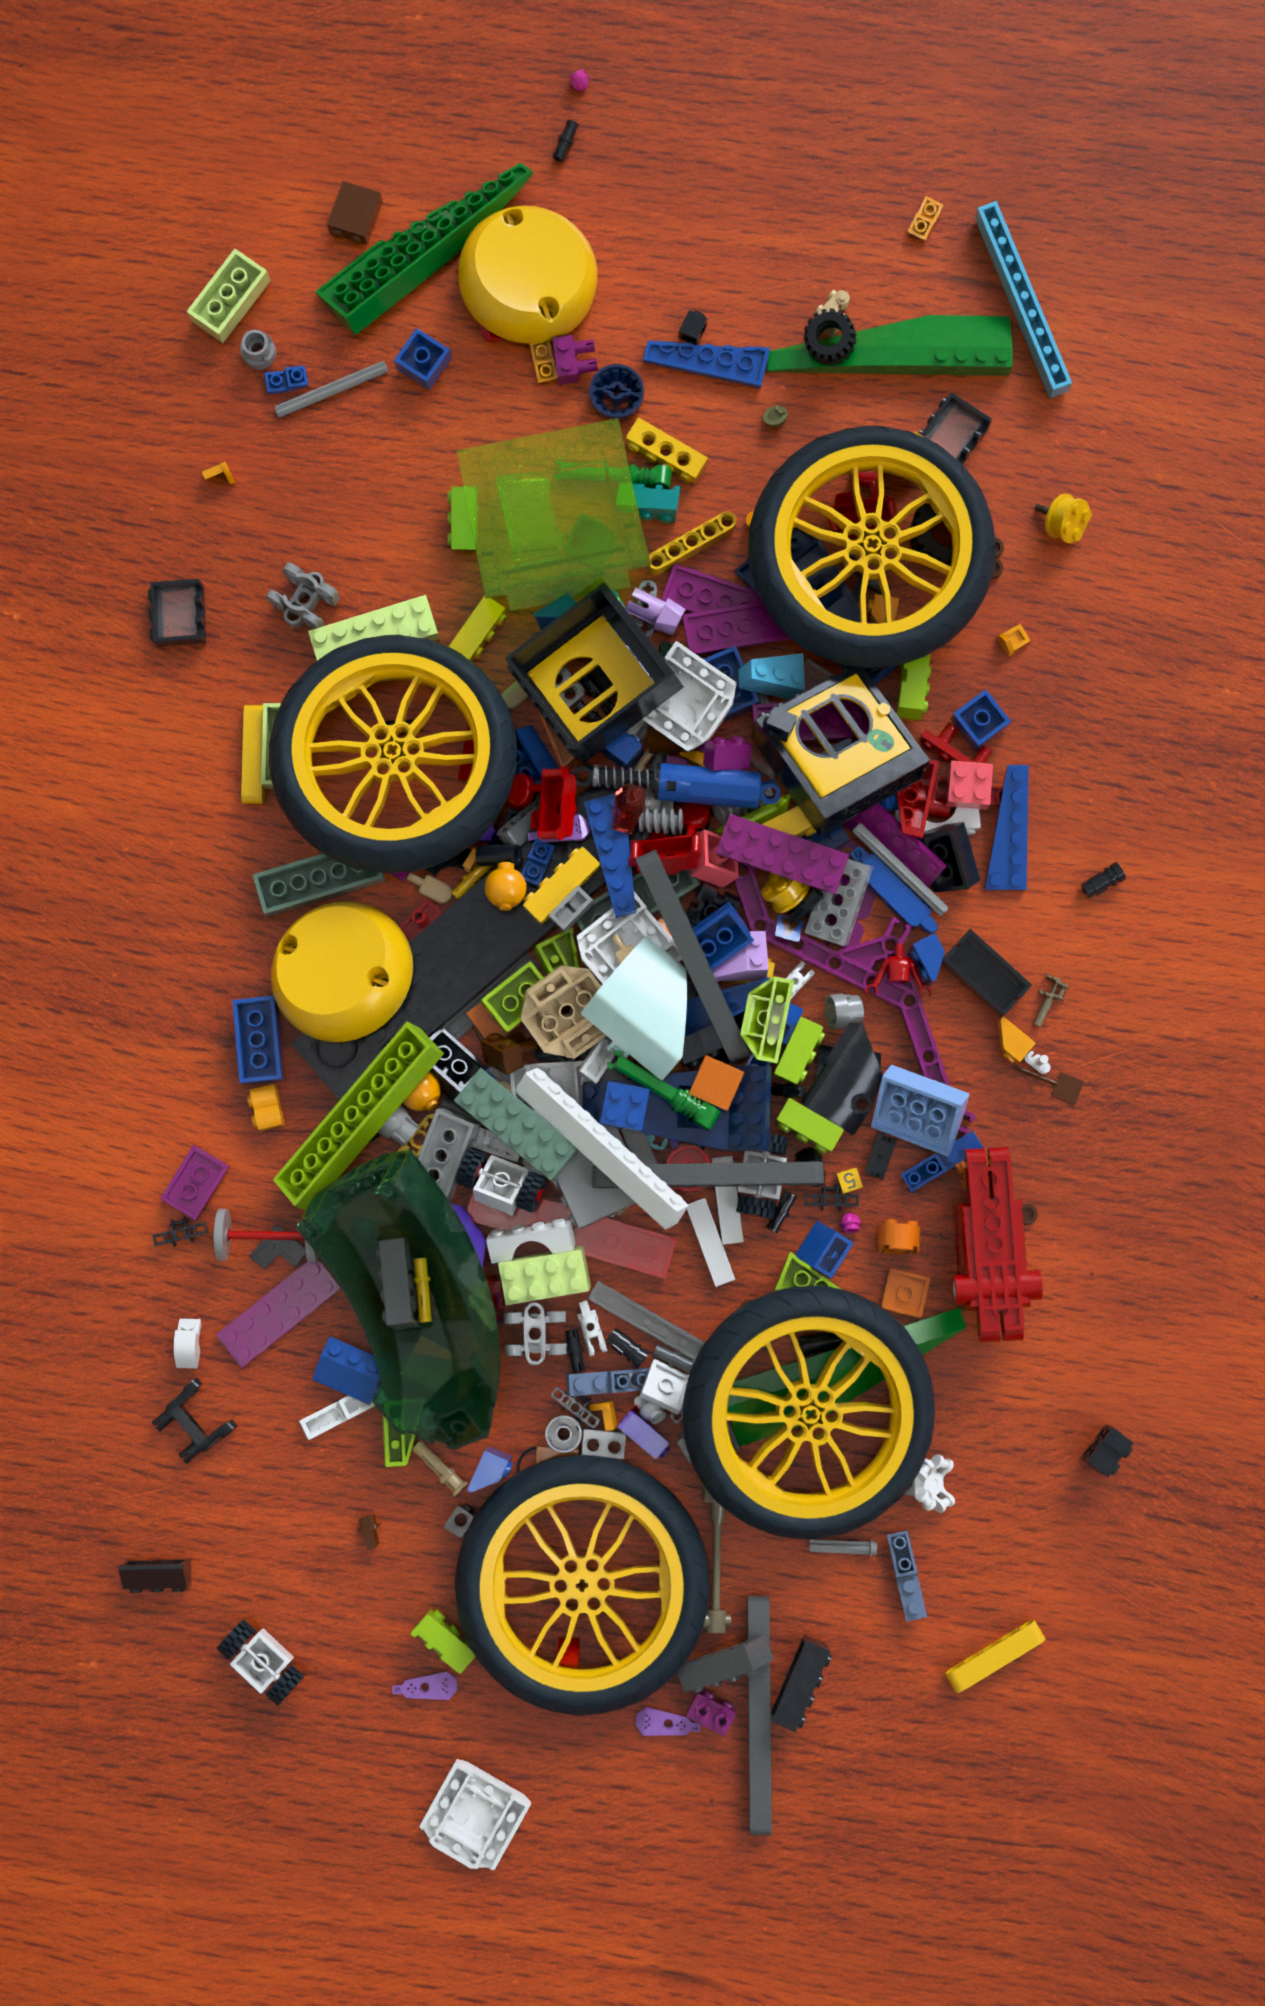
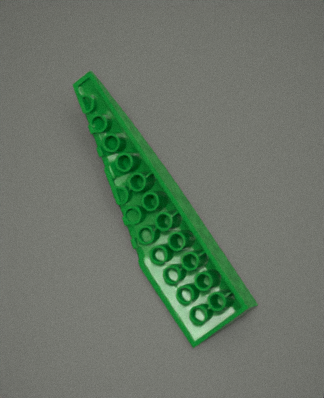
(403, 262)
(915, 347)
(926, 1333)

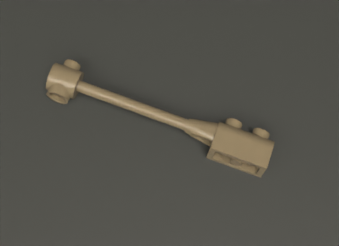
(716, 1618)

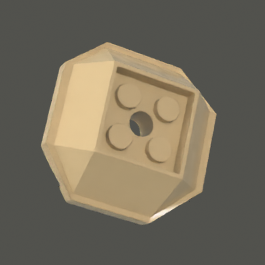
(541, 1012)

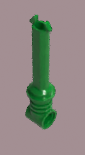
(657, 476)
(702, 1113)

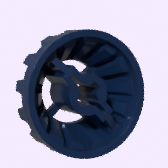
(612, 380)

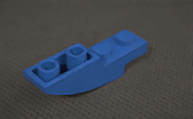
(938, 1163)

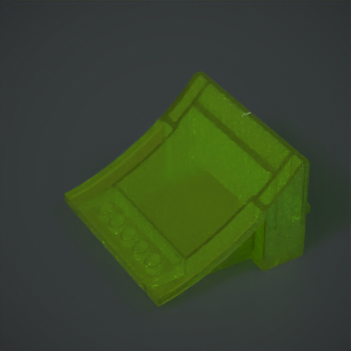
(553, 514)

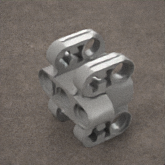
(303, 581)
(531, 1345)

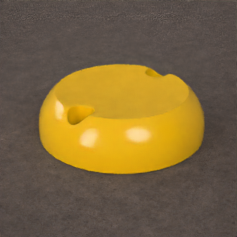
(527, 274)
(341, 971)

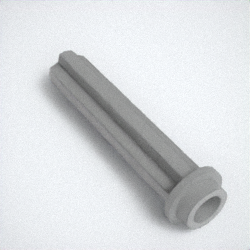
(843, 1546)

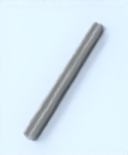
(331, 389)
(900, 869)

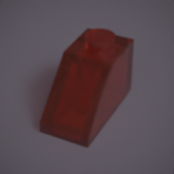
(628, 808)
(496, 1292)

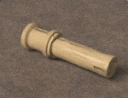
(446, 1474)

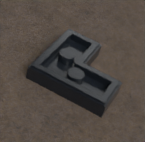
(269, 1249)

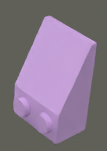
(748, 963)

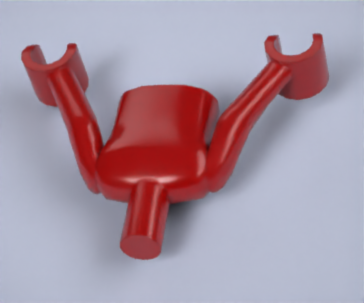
(898, 971)

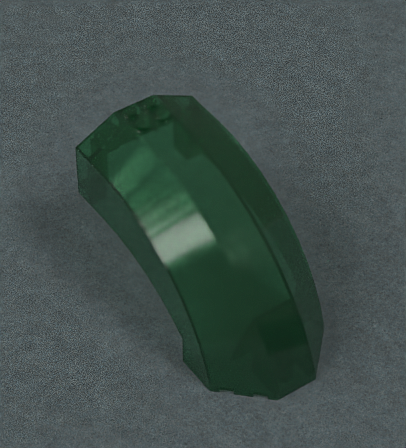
(435, 1376)

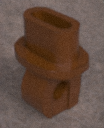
(368, 1528)

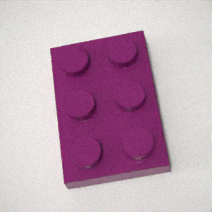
(195, 1182)

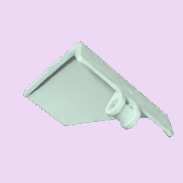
(644, 1008)

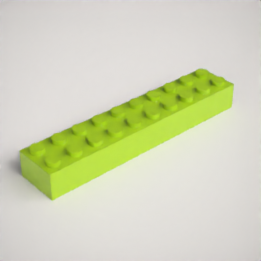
(358, 1115)

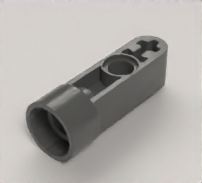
(516, 829)

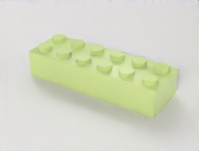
(404, 618)

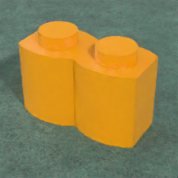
(266, 1107)

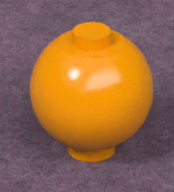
(505, 886)
(424, 1094)

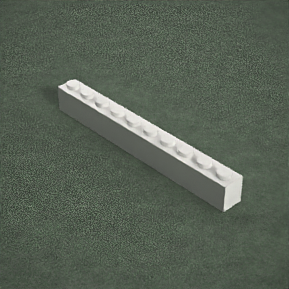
(602, 1148)

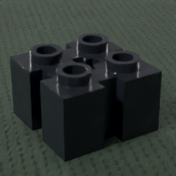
(706, 897)
(699, 1045)
(1107, 1451)

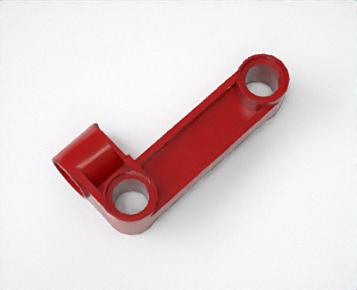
(938, 799)

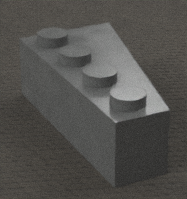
(397, 1284)
(725, 1664)

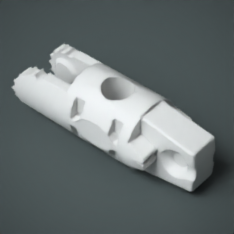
(799, 980)
(588, 1317)

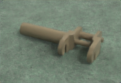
(1049, 999)

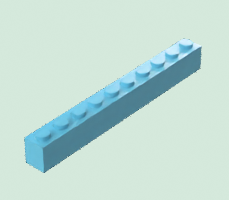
(1023, 299)

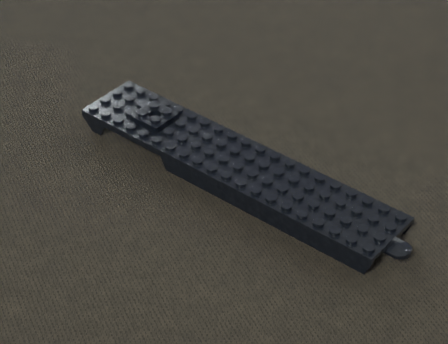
(458, 960)

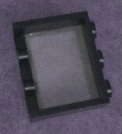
(957, 427)
(177, 612)

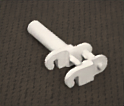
(1038, 1062)

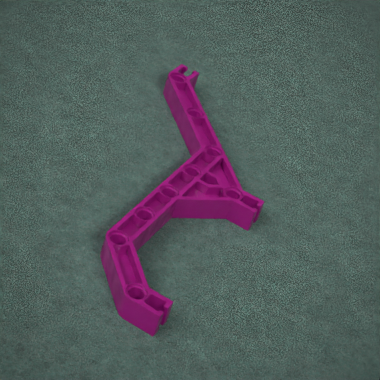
(854, 970)

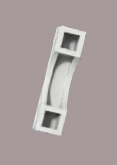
(967, 815)
(556, 1236)

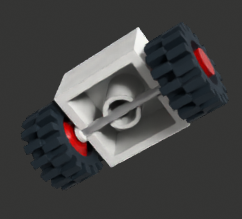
(500, 1182)
(756, 1206)
(261, 1661)

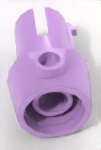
(661, 614)

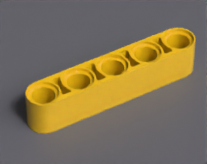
(697, 535)
(252, 790)
(995, 1656)

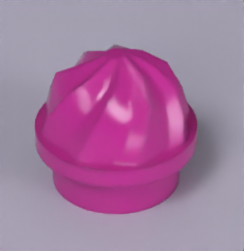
(579, 80)
(850, 1223)

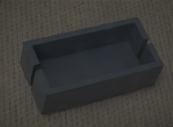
(985, 973)
(800, 1683)

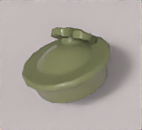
(775, 416)

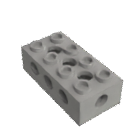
(845, 913)
(438, 1139)

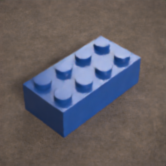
(258, 1040)

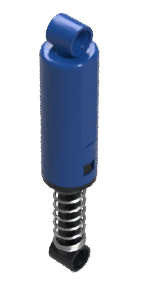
(687, 784)

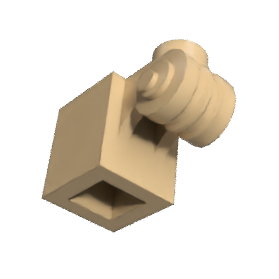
(837, 301)

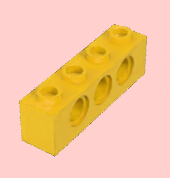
(679, 451)

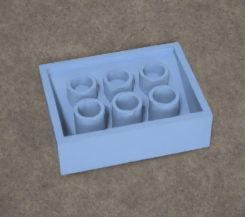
(919, 1110)

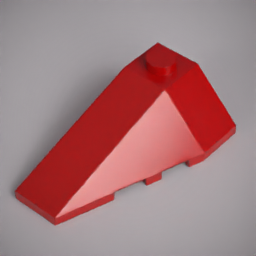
(915, 802)

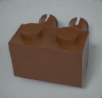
(506, 1052)

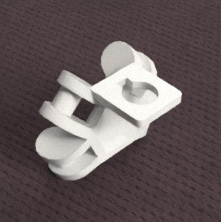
(931, 1483)

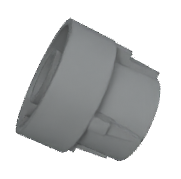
(263, 358)
(843, 1010)
(399, 1126)
(558, 1444)

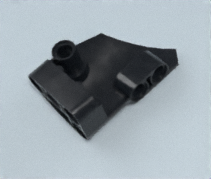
(847, 1077)

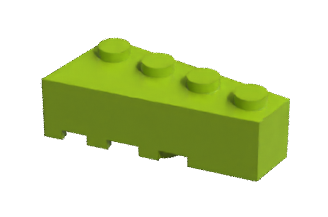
(798, 1273)

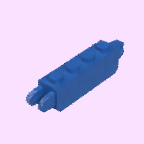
(895, 893)

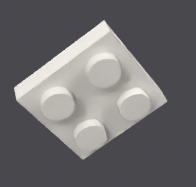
(664, 1386)

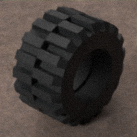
(818, 325)

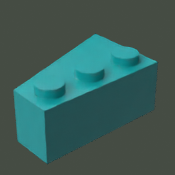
(657, 502)

